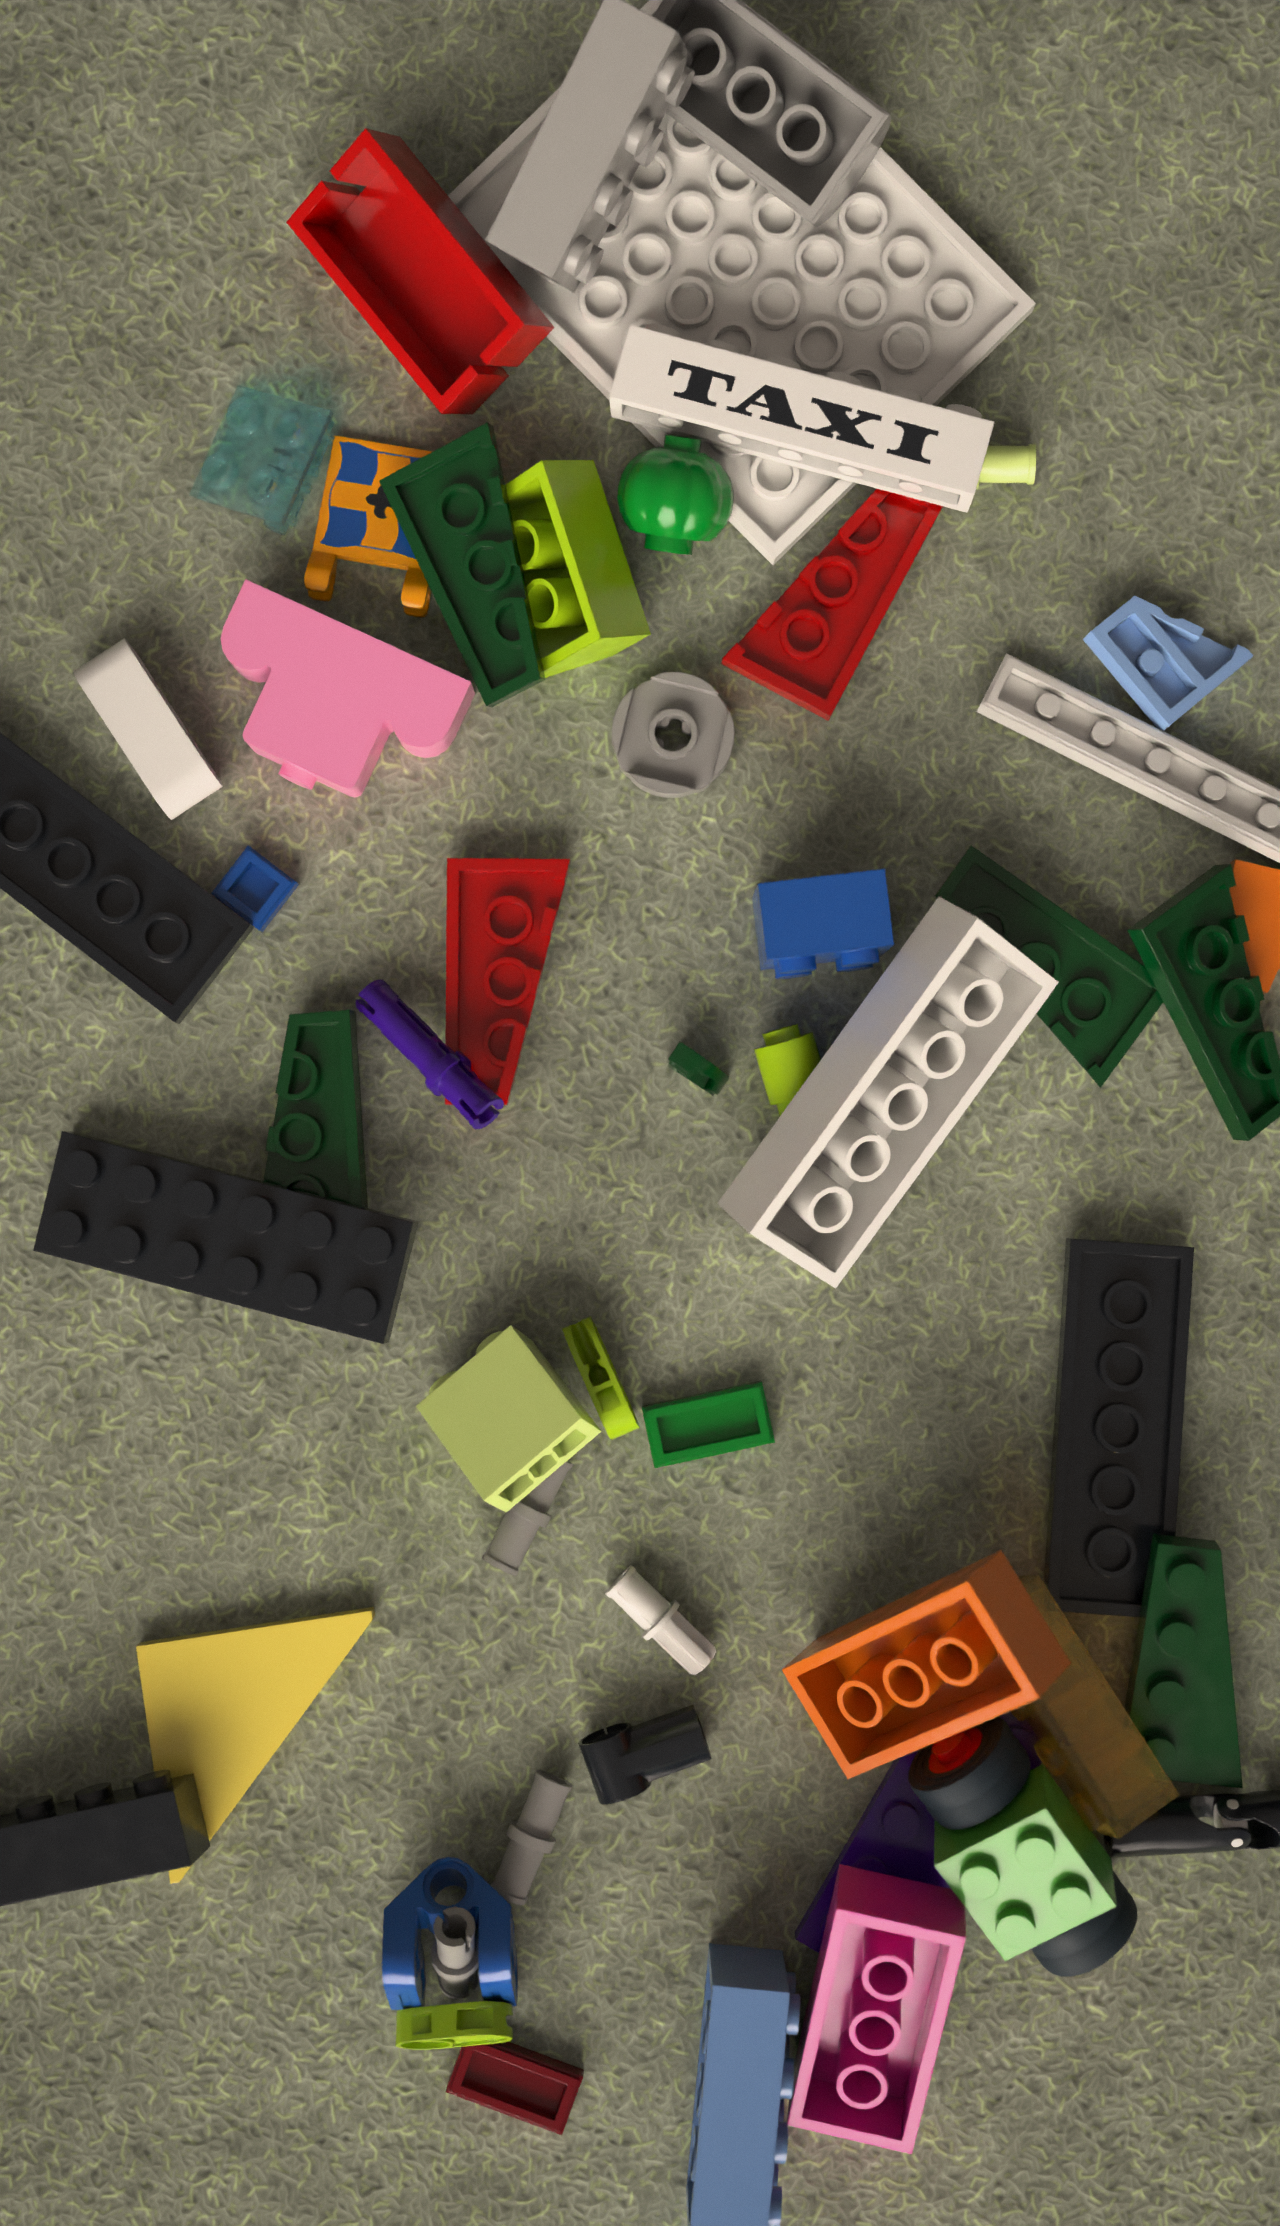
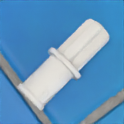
(661, 1621)

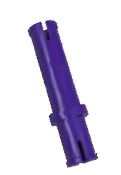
(444, 1069)

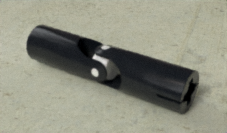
(1179, 1830)

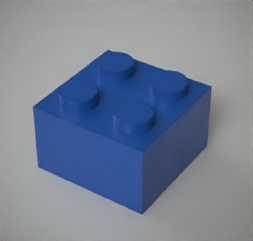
(822, 921)

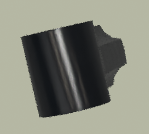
(633, 1756)

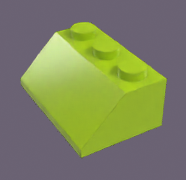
(573, 565)

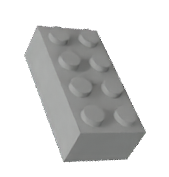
(593, 144)

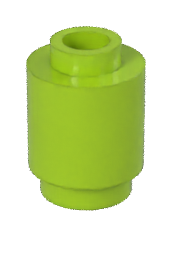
(786, 1063)

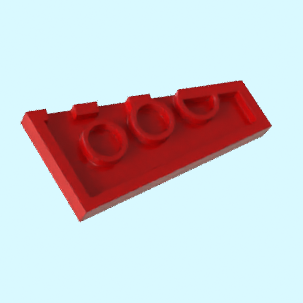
(828, 616)
(495, 957)

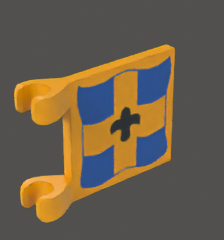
(360, 523)

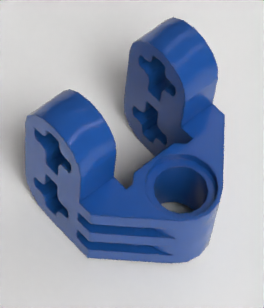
(416, 1910)

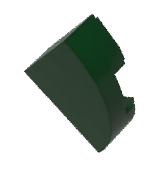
(692, 1065)

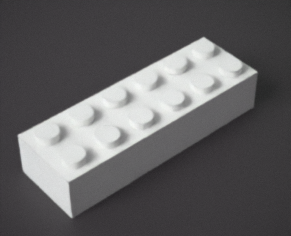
(887, 1092)

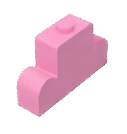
(335, 692)

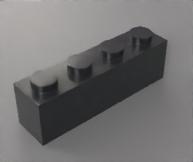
(100, 1837)

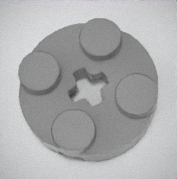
(652, 707)

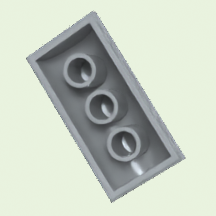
(773, 106)

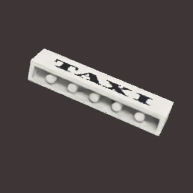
(800, 416)

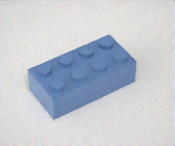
(742, 2088)

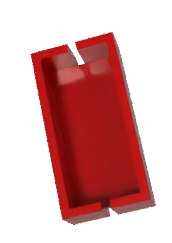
(419, 273)

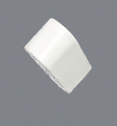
(147, 729)

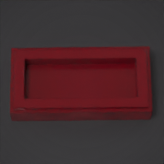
(517, 2083)

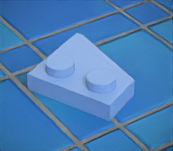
(1162, 659)

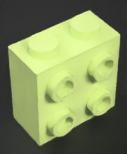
(507, 1418)

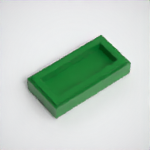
(708, 1424)

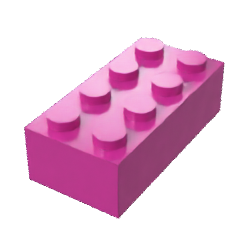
(877, 2008)

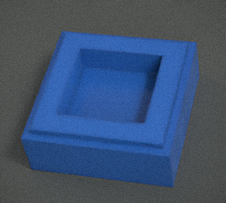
(255, 888)

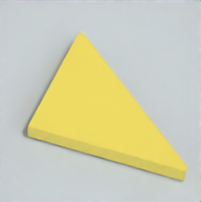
(233, 1696)

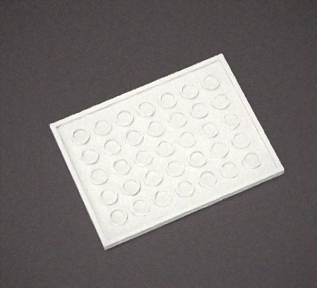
(709, 251)

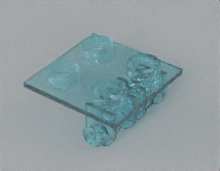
(264, 456)

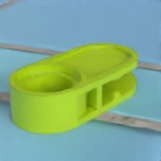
(600, 1378)
(453, 2025)

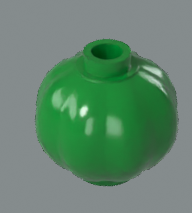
(675, 495)

